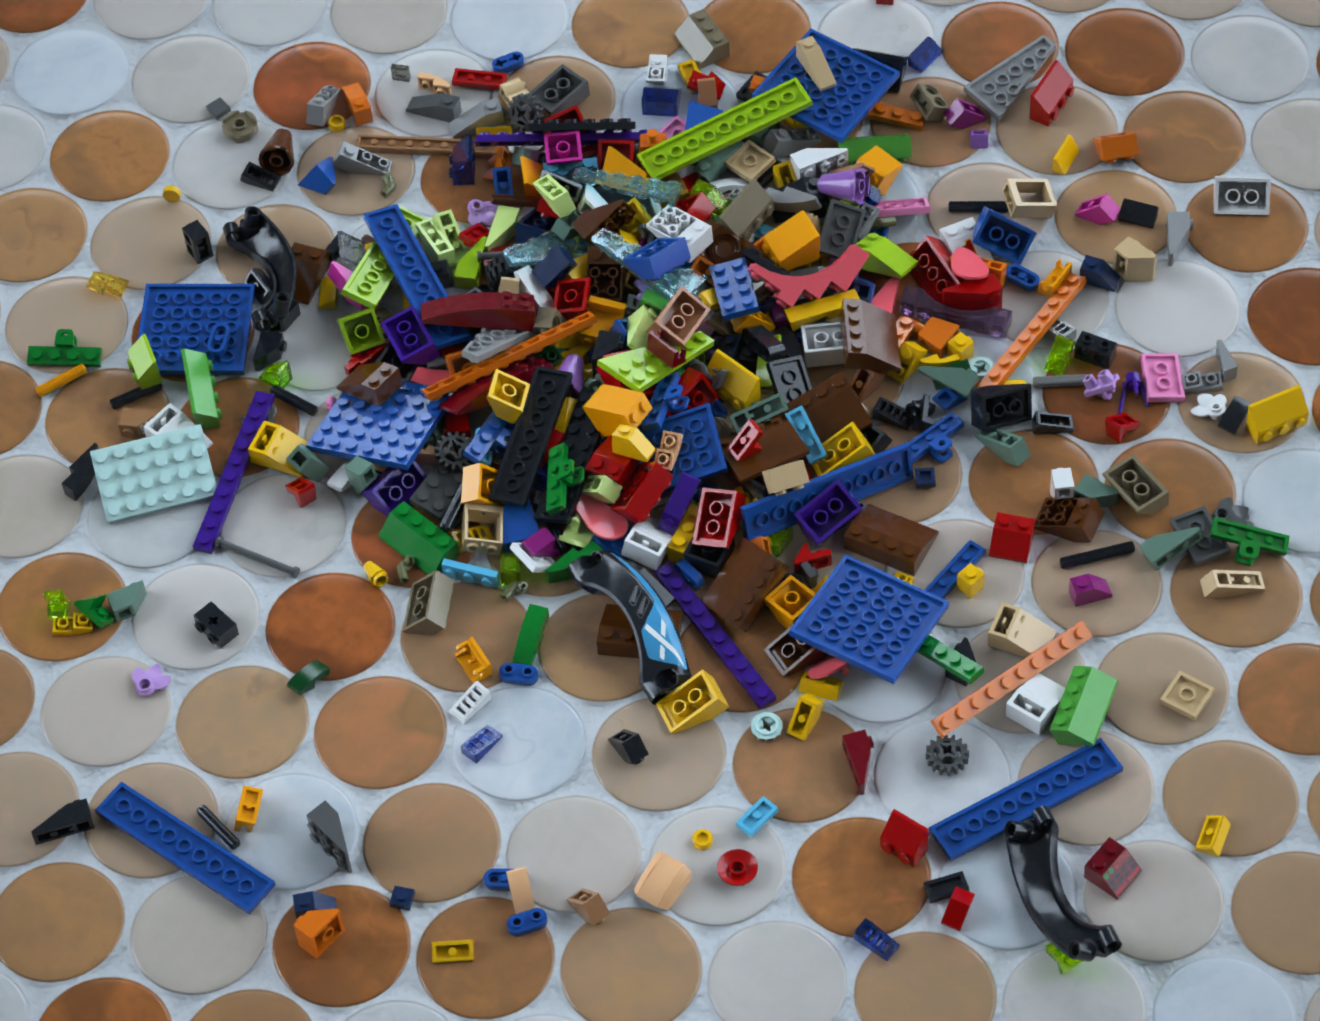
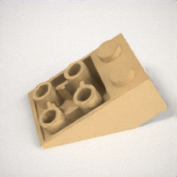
(1018, 631)

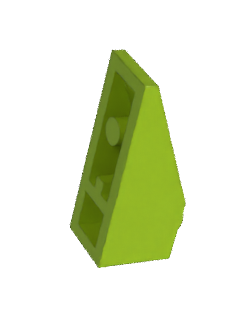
(468, 269)

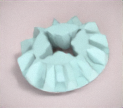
(979, 363)
(769, 719)

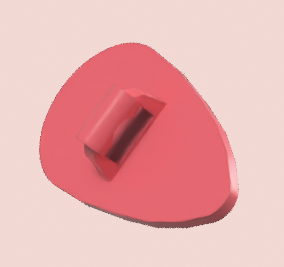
(968, 264)
(601, 519)
(827, 667)

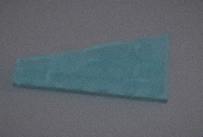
(632, 186)
(537, 249)
(668, 284)

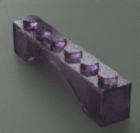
(989, 321)

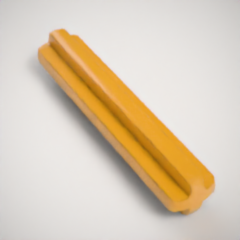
(61, 380)

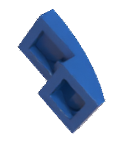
(948, 399)

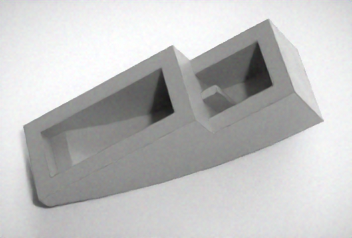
(793, 200)

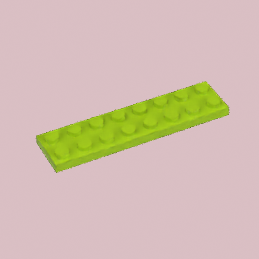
(373, 273)

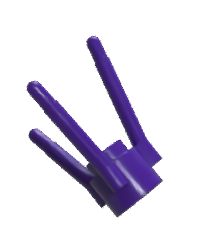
(1133, 383)

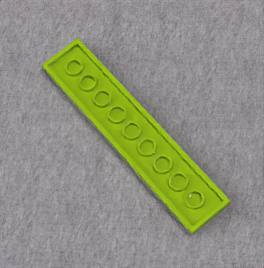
(724, 129)

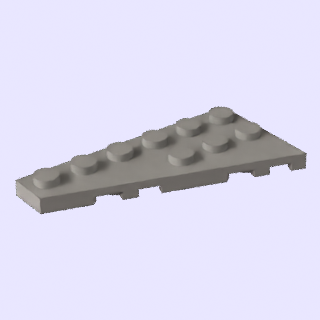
(1004, 83)
(494, 341)

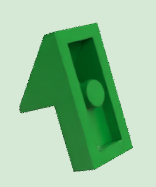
(94, 610)

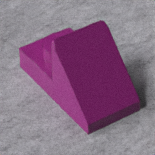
(541, 544)

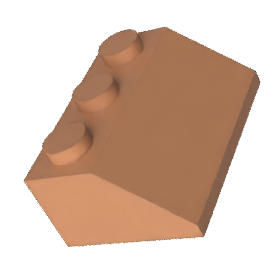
(679, 318)

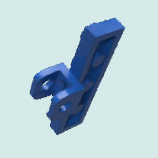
(664, 399)
(488, 438)
(936, 439)

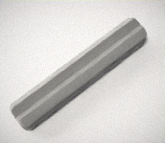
(1058, 381)

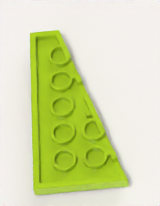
(642, 369)

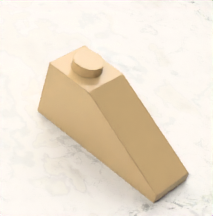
(814, 62)
(1231, 583)

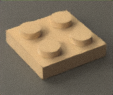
(750, 161)
(1187, 695)

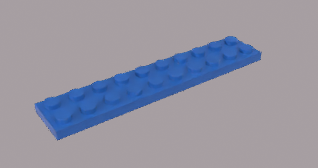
(411, 269)
(859, 478)
(1016, 802)
(185, 847)

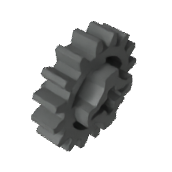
(518, 107)
(449, 457)
(947, 755)

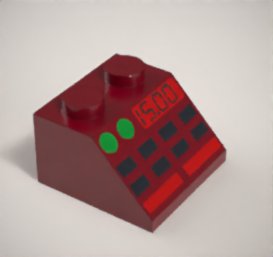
(1112, 868)

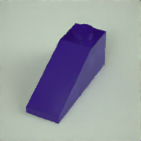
(678, 503)

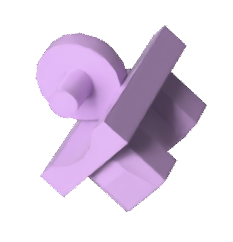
(1101, 387)

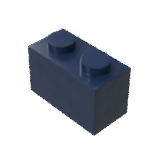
(554, 267)

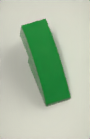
(558, 571)
(530, 635)

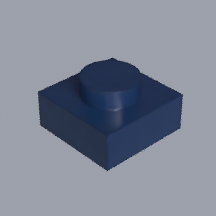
(925, 478)
(402, 898)

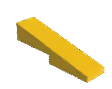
(817, 309)

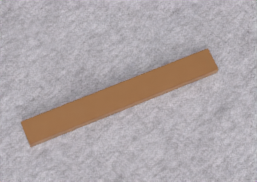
(416, 145)

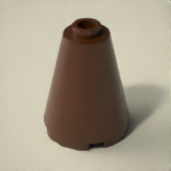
(278, 153)

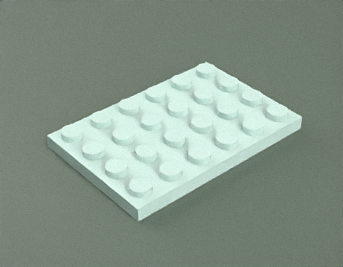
(154, 473)

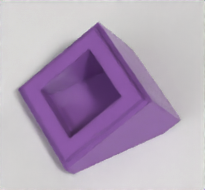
(978, 139)

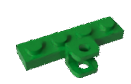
(64, 352)
(560, 475)
(1249, 539)

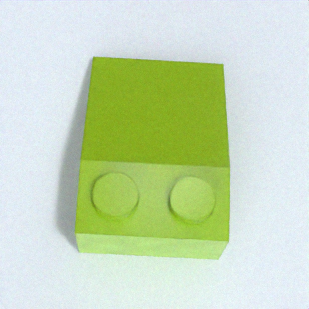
(885, 256)

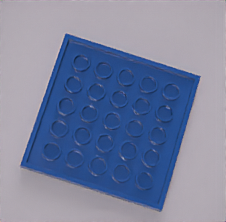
(840, 108)
(184, 316)
(382, 434)
(869, 619)

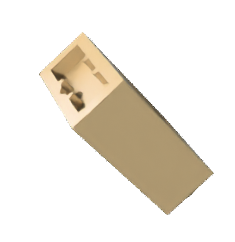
(1029, 209)
(491, 515)

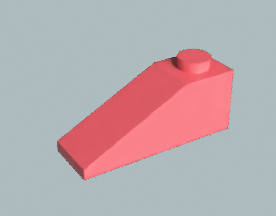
(887, 295)

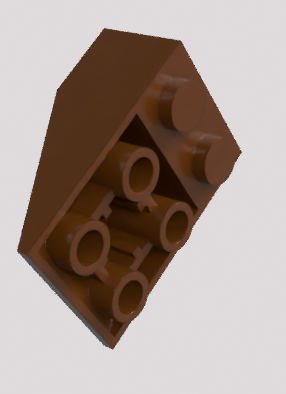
(609, 216)
(606, 275)
(1070, 518)

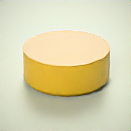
(336, 123)
(171, 193)
(702, 839)

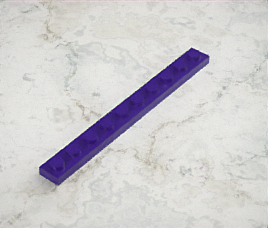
(537, 138)
(232, 473)
(715, 635)

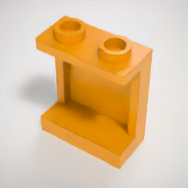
(606, 313)

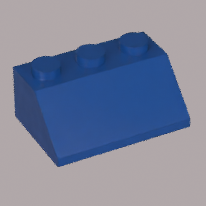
(1002, 235)
(658, 257)

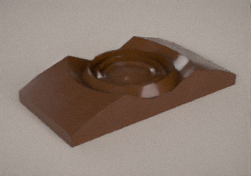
(726, 246)

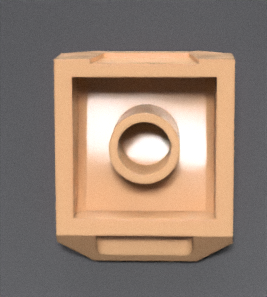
(663, 881)

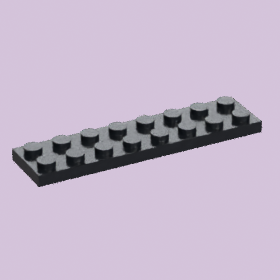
(531, 437)
(582, 442)

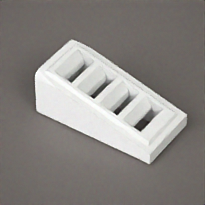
(472, 692)

